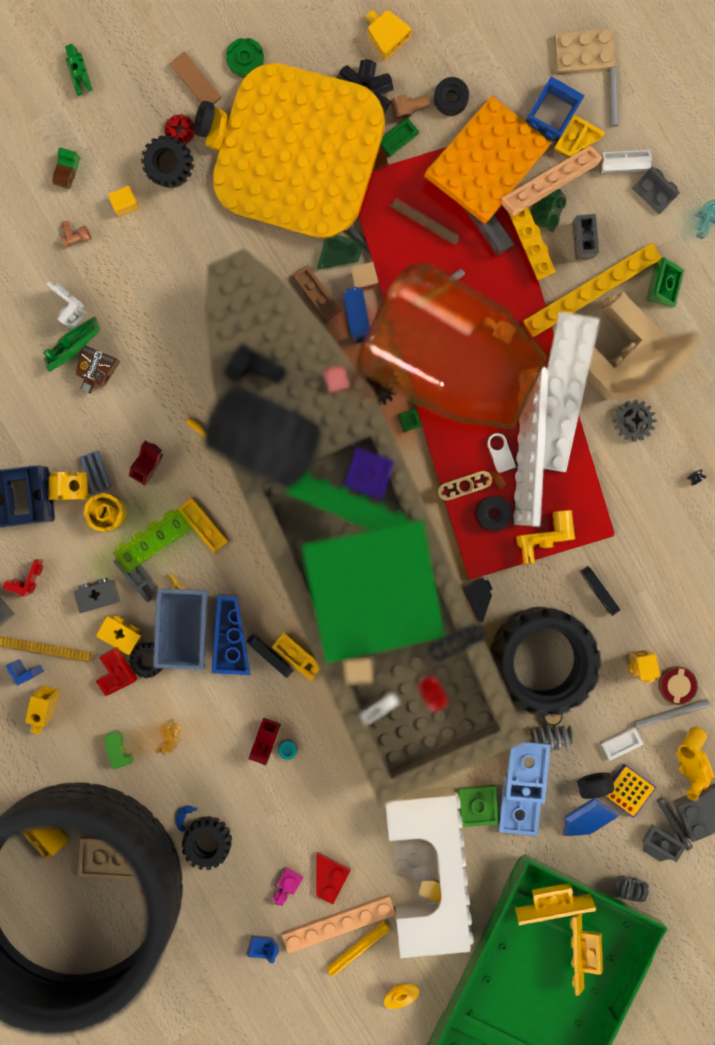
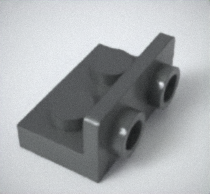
(656, 189)

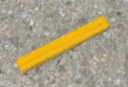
(358, 948)

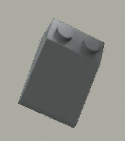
(697, 816)

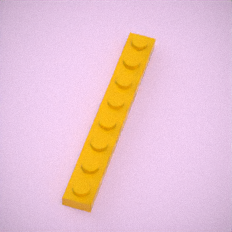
(592, 289)

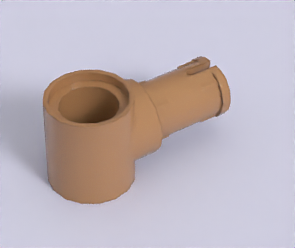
(404, 107)

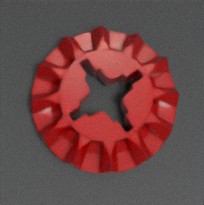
(187, 124)

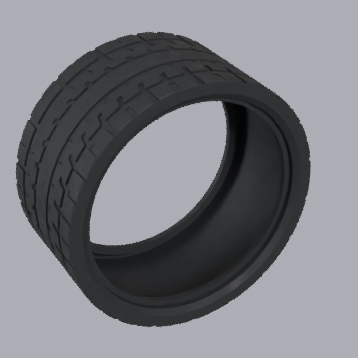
(64, 1003)

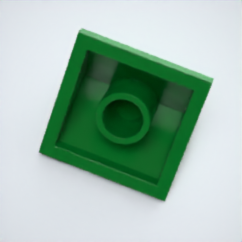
(665, 283)

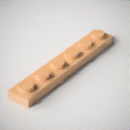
(551, 180)
(338, 923)

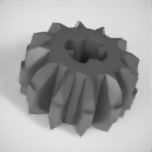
(631, 888)

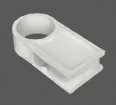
(502, 458)
(379, 708)

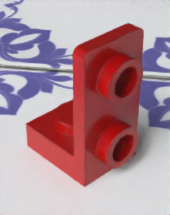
(17, 586)

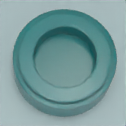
(287, 749)

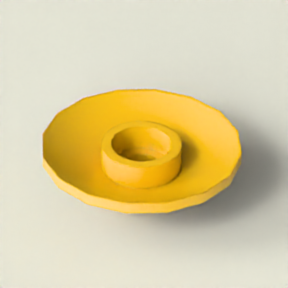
(401, 996)

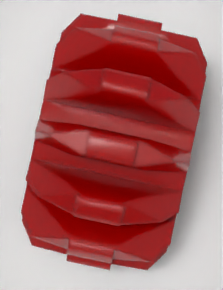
(432, 693)

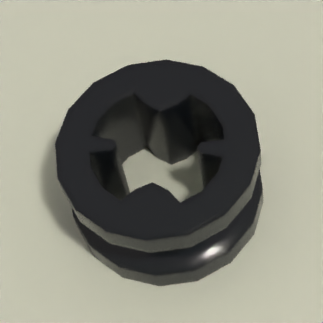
(696, 477)

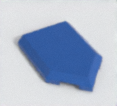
(588, 818)

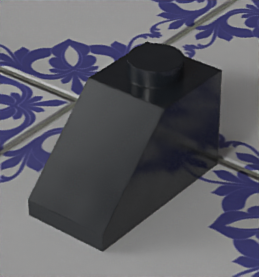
(478, 596)

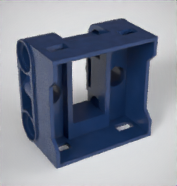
(36, 480)

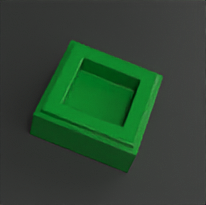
(409, 420)

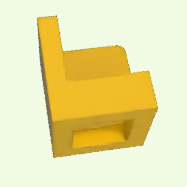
(123, 201)

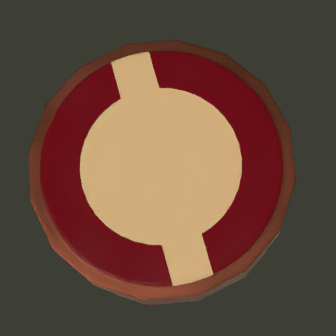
(678, 685)

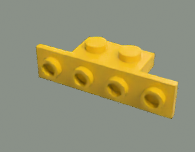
(532, 243)
(554, 903)
(587, 953)

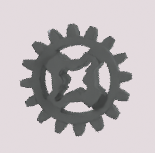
(635, 412)

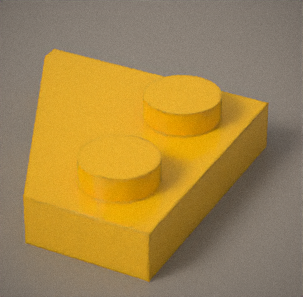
(577, 136)

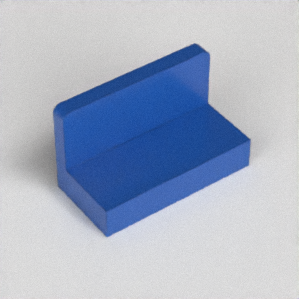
(19, 672)

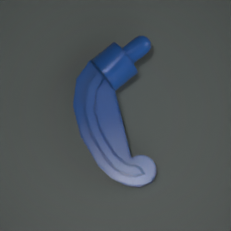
(182, 814)

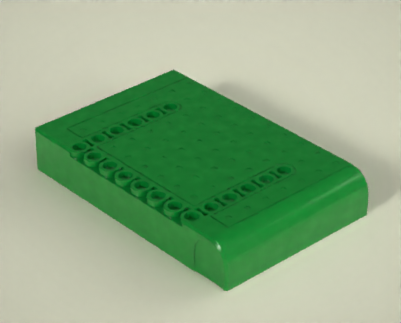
(522, 975)

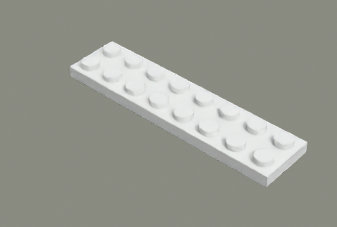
(566, 384)
(531, 455)

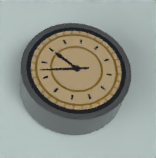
(553, 720)

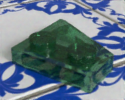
(339, 251)

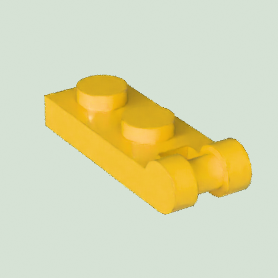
(296, 656)

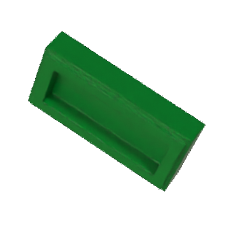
(399, 137)

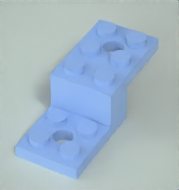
(524, 788)

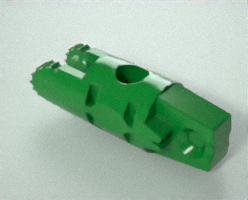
(77, 69)

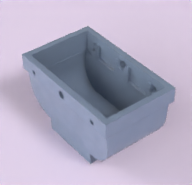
(180, 628)

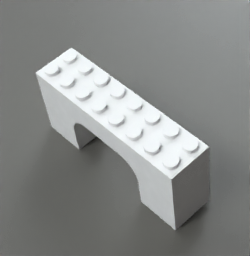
(434, 926)

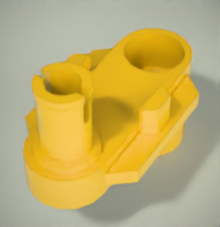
(563, 531)
(694, 762)

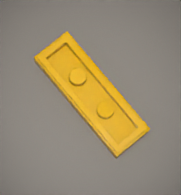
(203, 525)

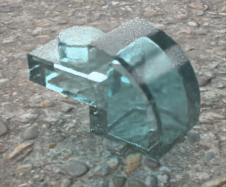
(707, 216)

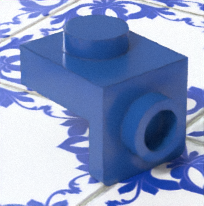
(263, 948)

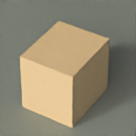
(364, 276)
(358, 670)

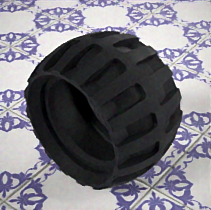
(261, 436)

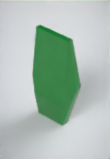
(71, 344)

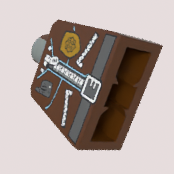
(95, 368)

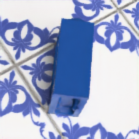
(562, 92)
(356, 314)

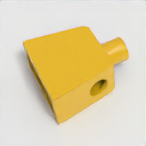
(387, 32)
(41, 708)

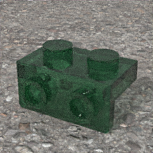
(548, 210)

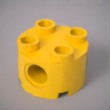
(68, 486)
(105, 512)

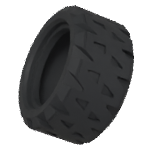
(581, 678)

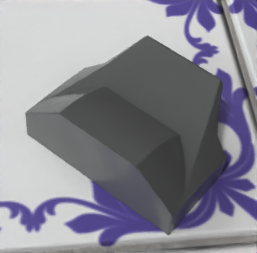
(662, 845)

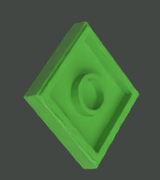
(478, 805)

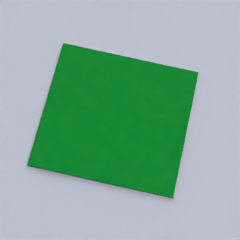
(373, 591)

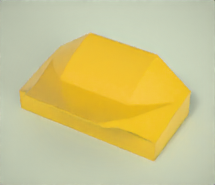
(217, 131)

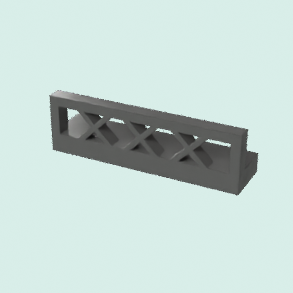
(493, 234)

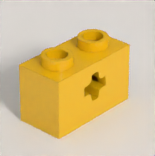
(110, 634)

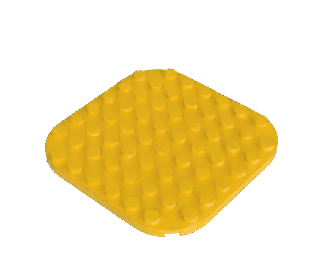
(299, 150)

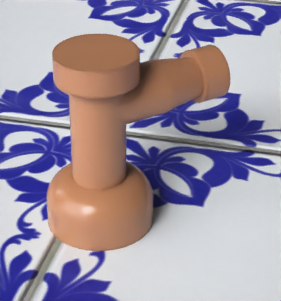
(70, 238)

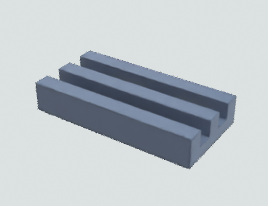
(90, 480)

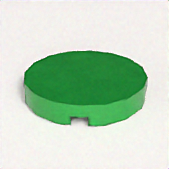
(244, 56)

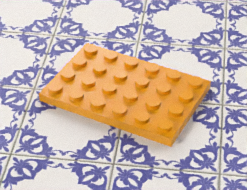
(488, 159)

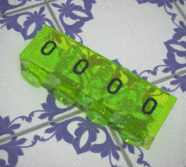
(151, 541)

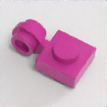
(288, 882)

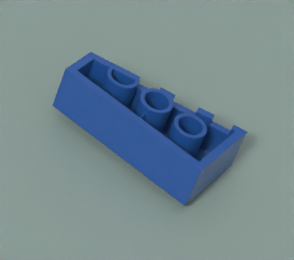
(229, 641)

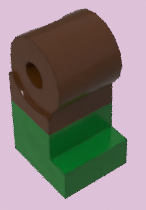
(65, 168)

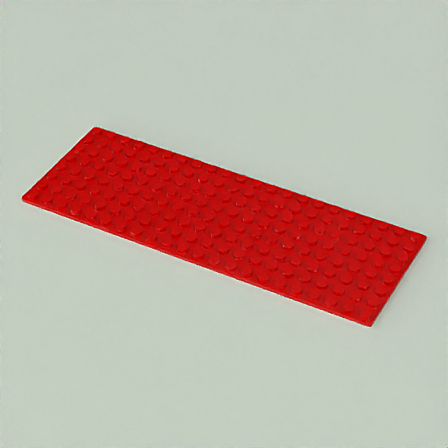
(461, 446)

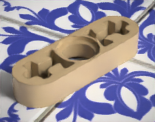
(479, 486)

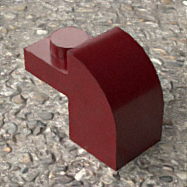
(146, 463)
(264, 741)

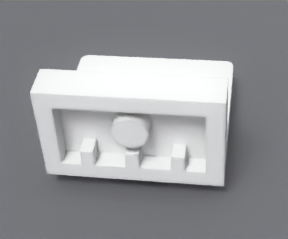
(71, 314)

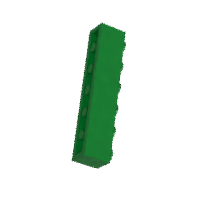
(344, 505)

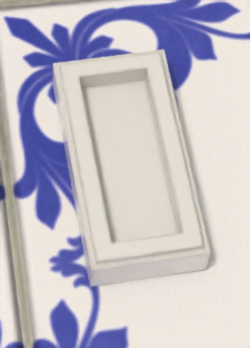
(621, 743)

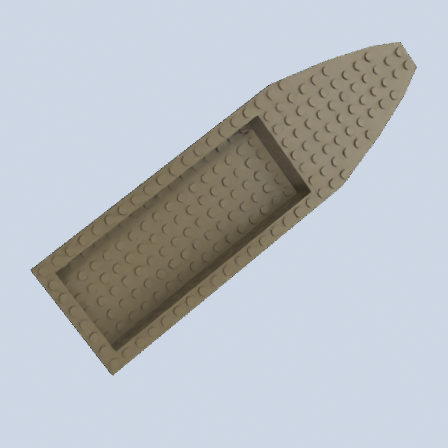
(409, 742)

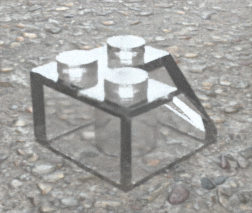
(413, 859)

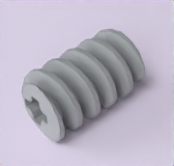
(554, 736)

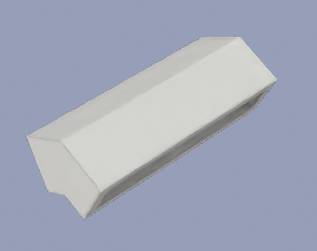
(626, 161)

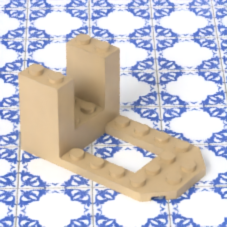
(621, 374)

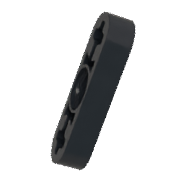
(600, 591)
(468, 630)
(269, 655)

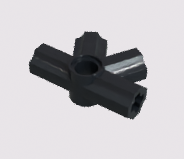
(366, 77)

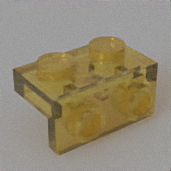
(170, 733)

